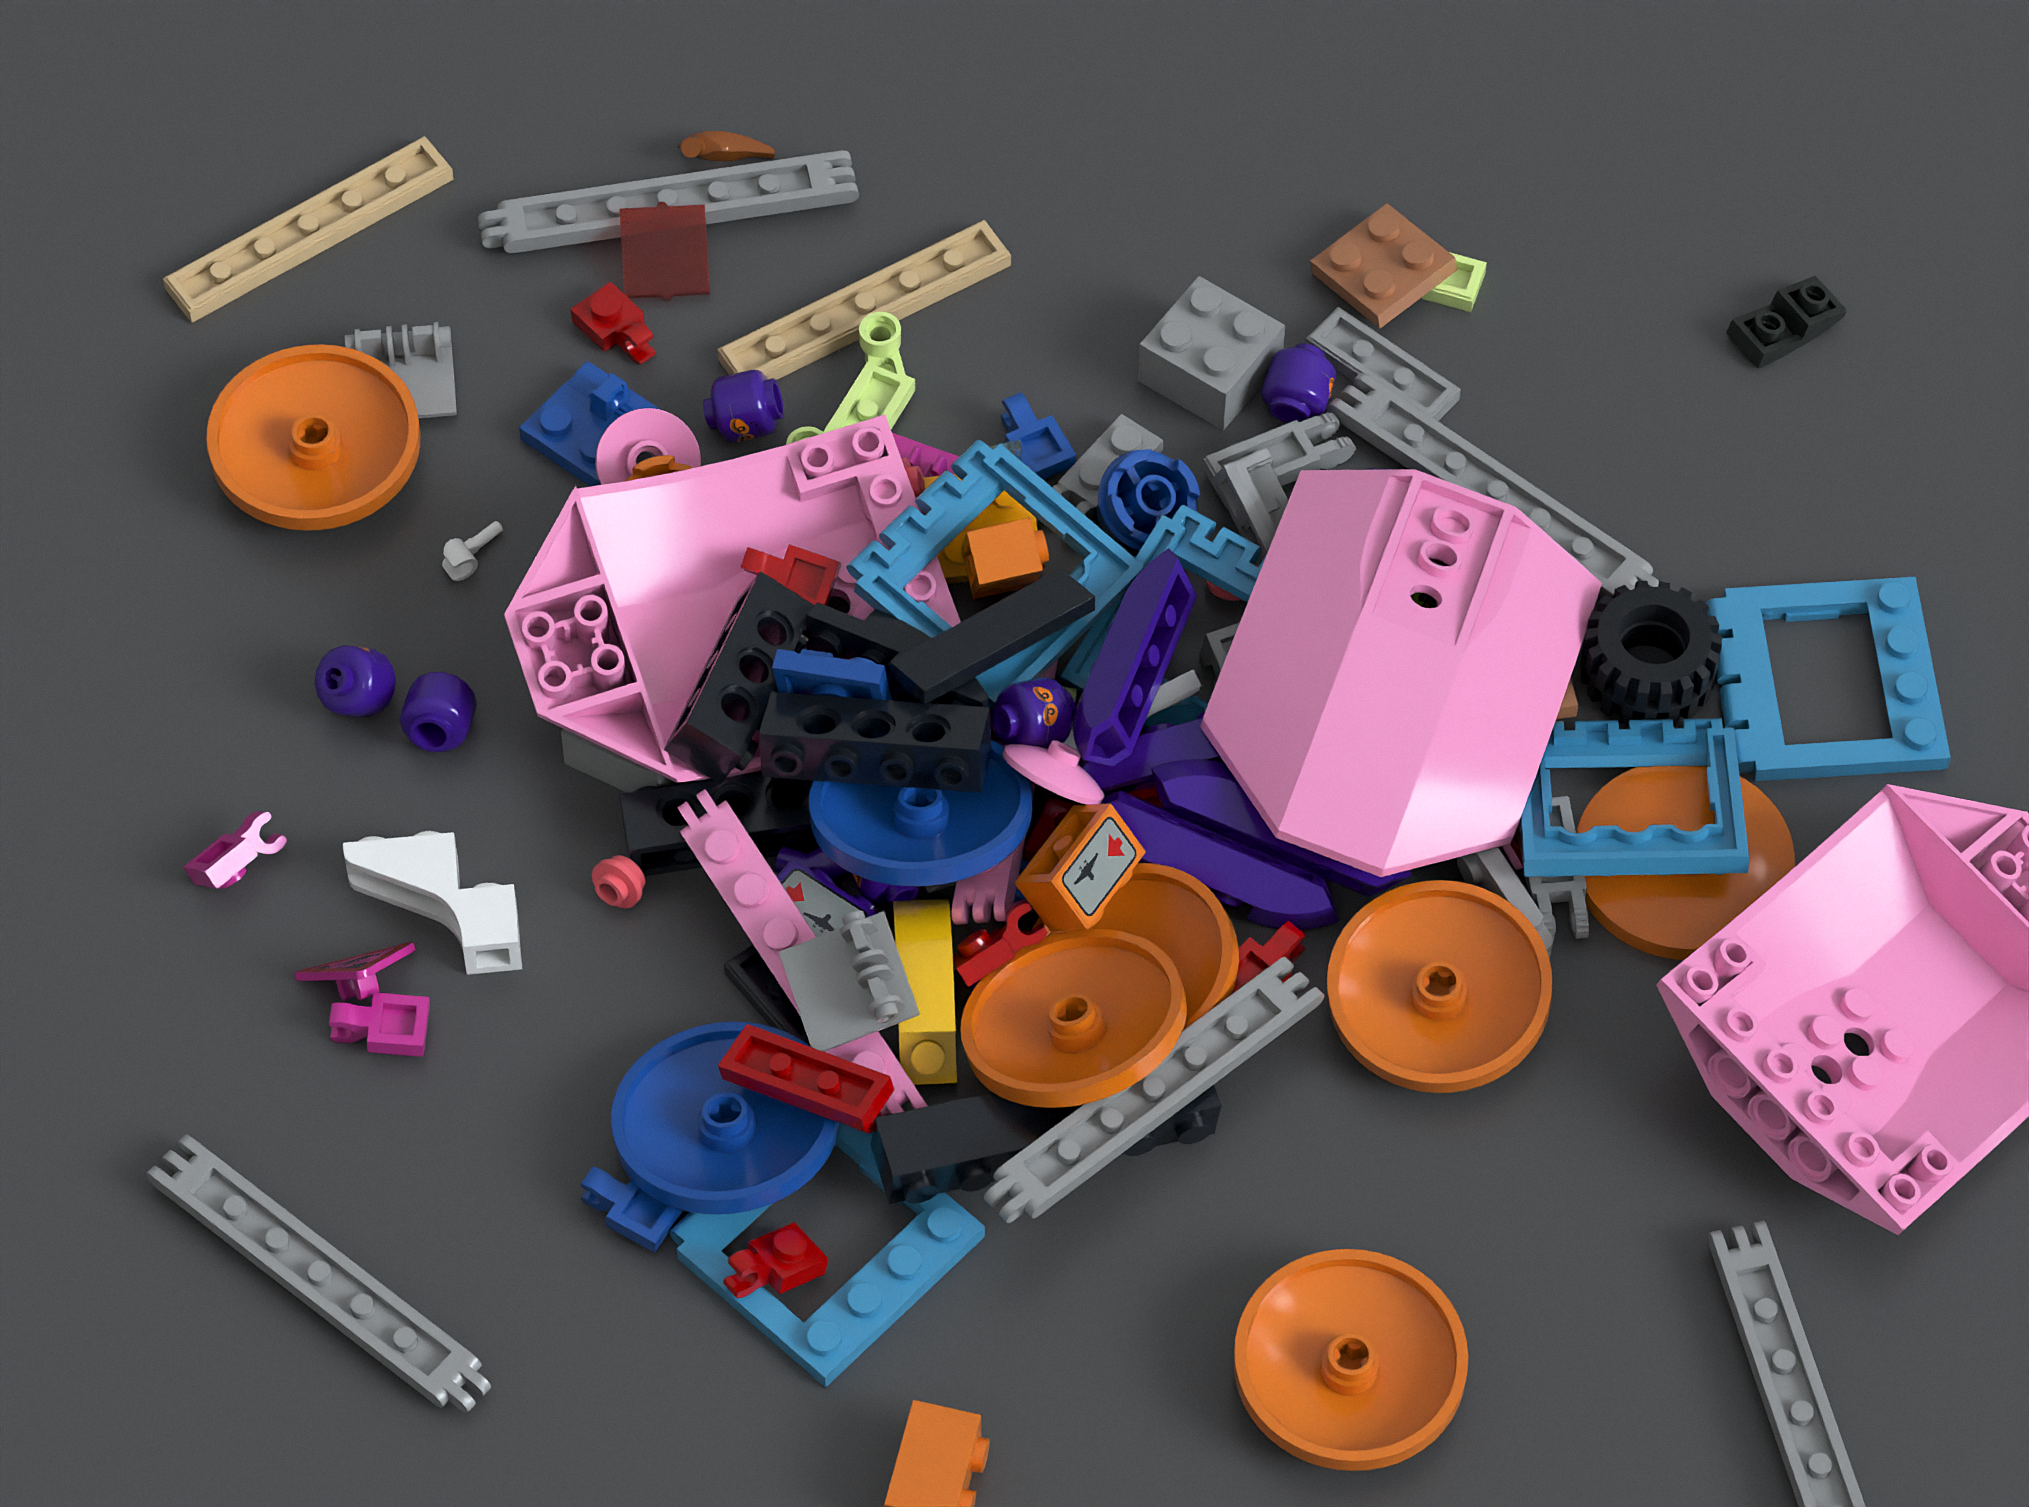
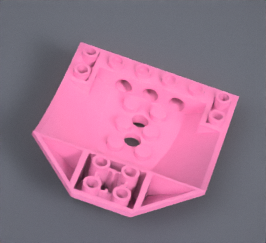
(652, 566)
(1387, 721)
(1921, 948)

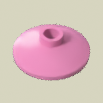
(641, 431)
(1054, 770)

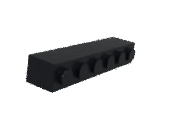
(970, 1138)

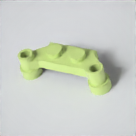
(882, 383)

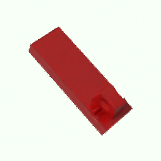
(806, 1078)

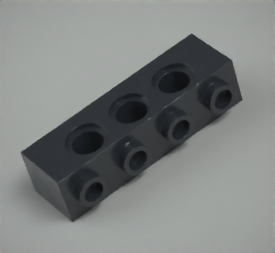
(738, 680)
(875, 742)
(661, 847)

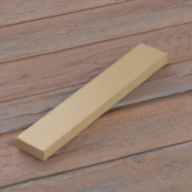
(308, 229)
(897, 289)

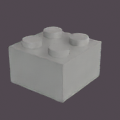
(1210, 352)

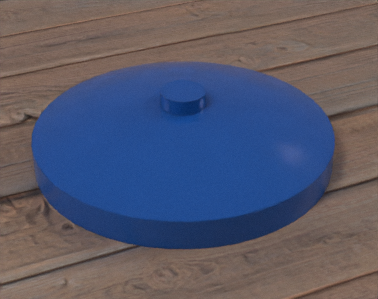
(922, 833)
(706, 1139)

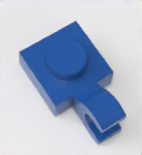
(1042, 440)
(630, 1209)

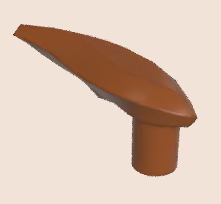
(723, 146)

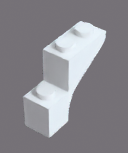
(424, 878)

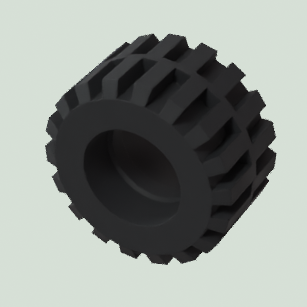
(1659, 620)

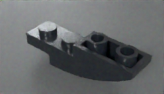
(879, 640)

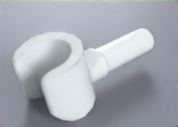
(459, 554)

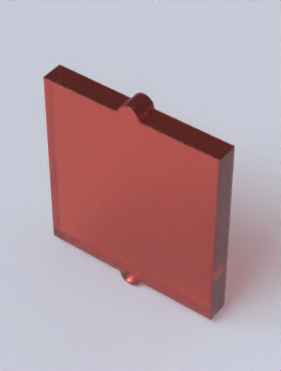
(664, 251)

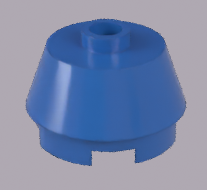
(1139, 491)

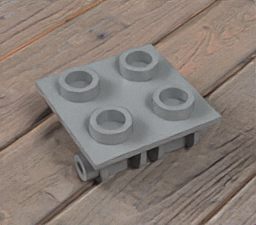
(420, 359)
(849, 981)

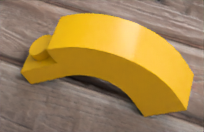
(926, 953)

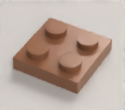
(1383, 265)

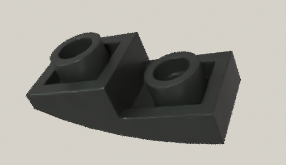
(1789, 322)

